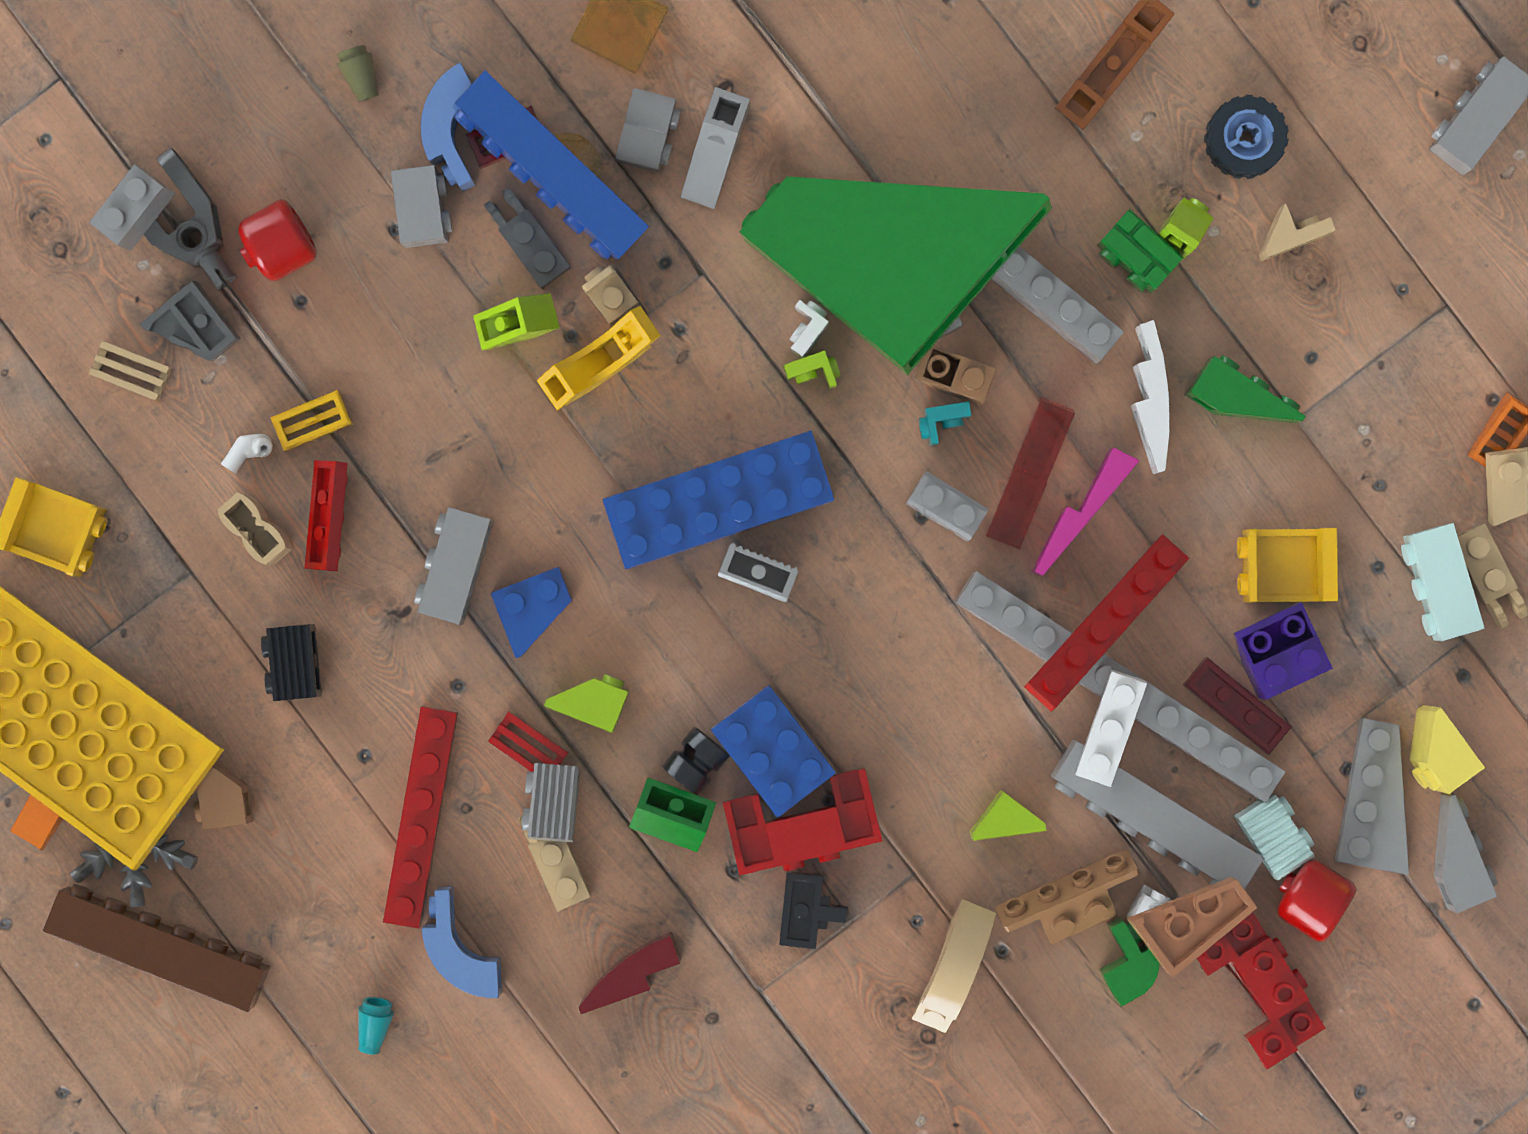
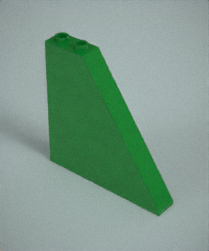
(890, 254)

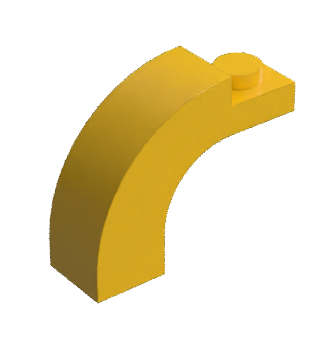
(600, 359)

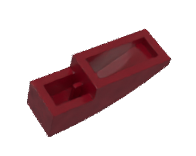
(631, 973)

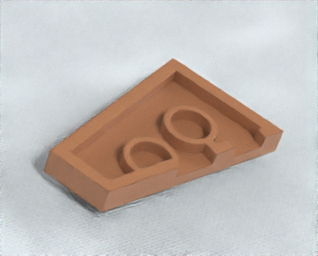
(1192, 923)

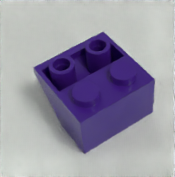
(1281, 652)

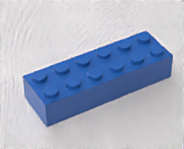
(550, 166)
(718, 500)

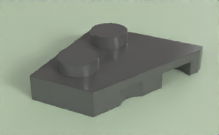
(193, 323)

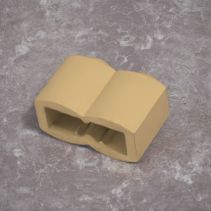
(249, 520)

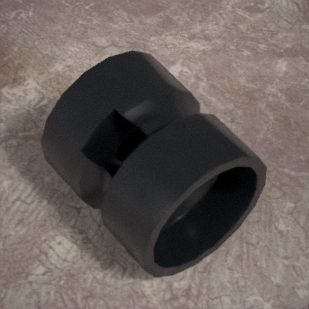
(695, 761)

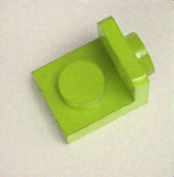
(805, 369)

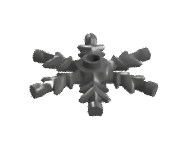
(134, 879)

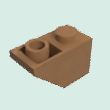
(955, 375)
(222, 800)

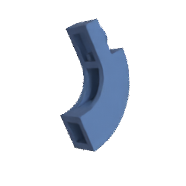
(439, 126)
(451, 958)

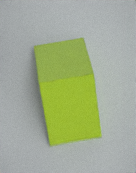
(1005, 818)

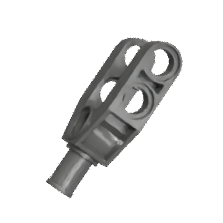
(205, 220)

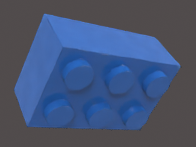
(773, 751)

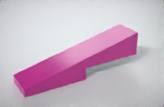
(1070, 522)

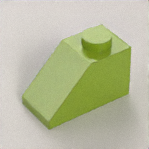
(1186, 226)
(516, 321)
(593, 702)

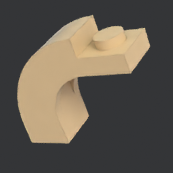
(956, 966)

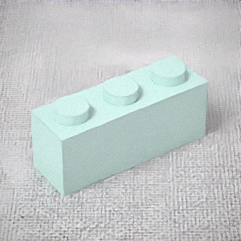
(1442, 582)

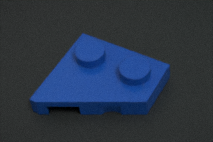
(531, 607)

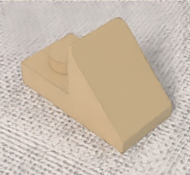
(1285, 237)

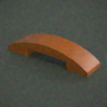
(1114, 61)

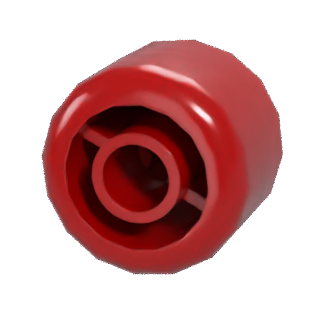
(276, 241)
(1315, 899)

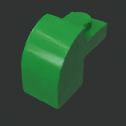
(1135, 971)

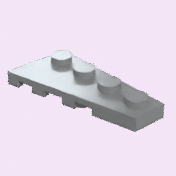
(1374, 808)

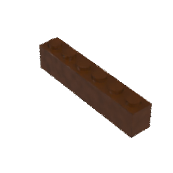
(157, 948)

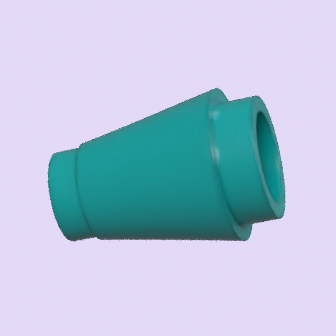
(373, 1023)

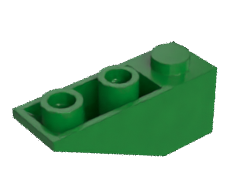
(1230, 393)

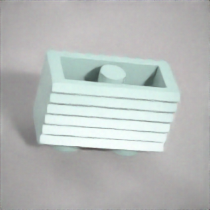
(1275, 835)

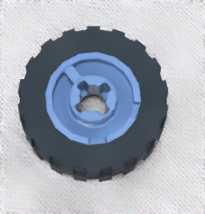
(1243, 157)

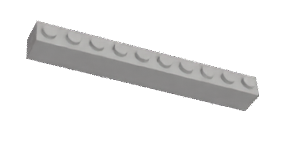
(1156, 710)

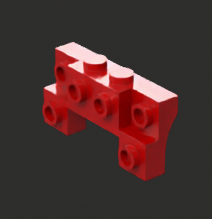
(803, 835)
(1273, 987)

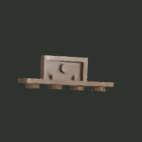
(1071, 901)

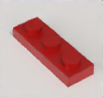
(326, 515)

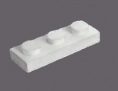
(1111, 728)

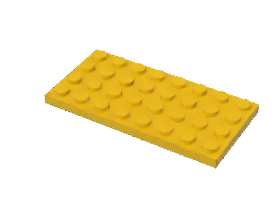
(91, 738)

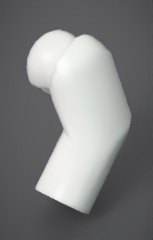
(247, 447)

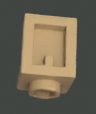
(609, 293)

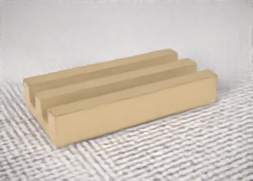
(101, 360)

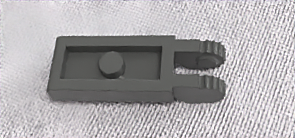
(529, 242)

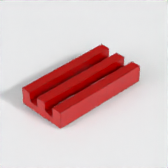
(502, 729)

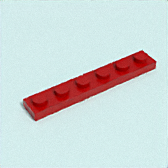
(1106, 623)
(420, 817)

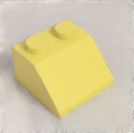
(1440, 752)

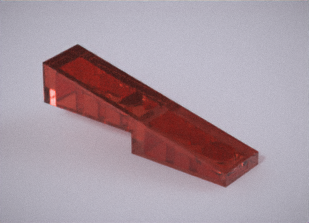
(1030, 472)

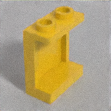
(50, 527)
(1288, 565)

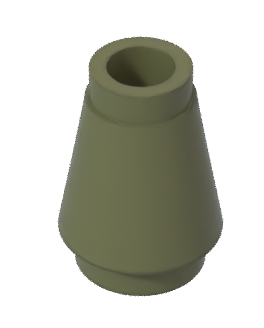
(359, 72)

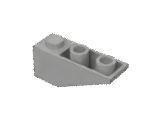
(715, 147)
(1458, 862)

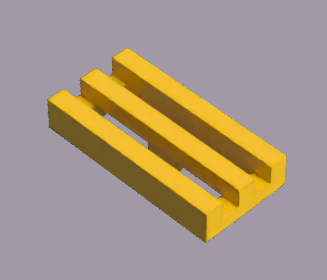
(340, 409)

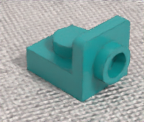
(949, 415)

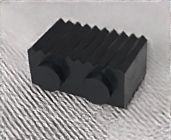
(292, 662)

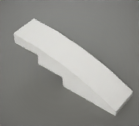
(1153, 412)

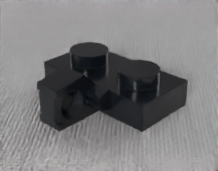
(806, 910)

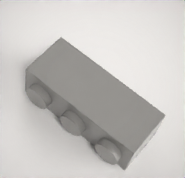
(1480, 115)
(453, 565)

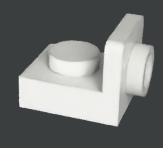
(807, 335)

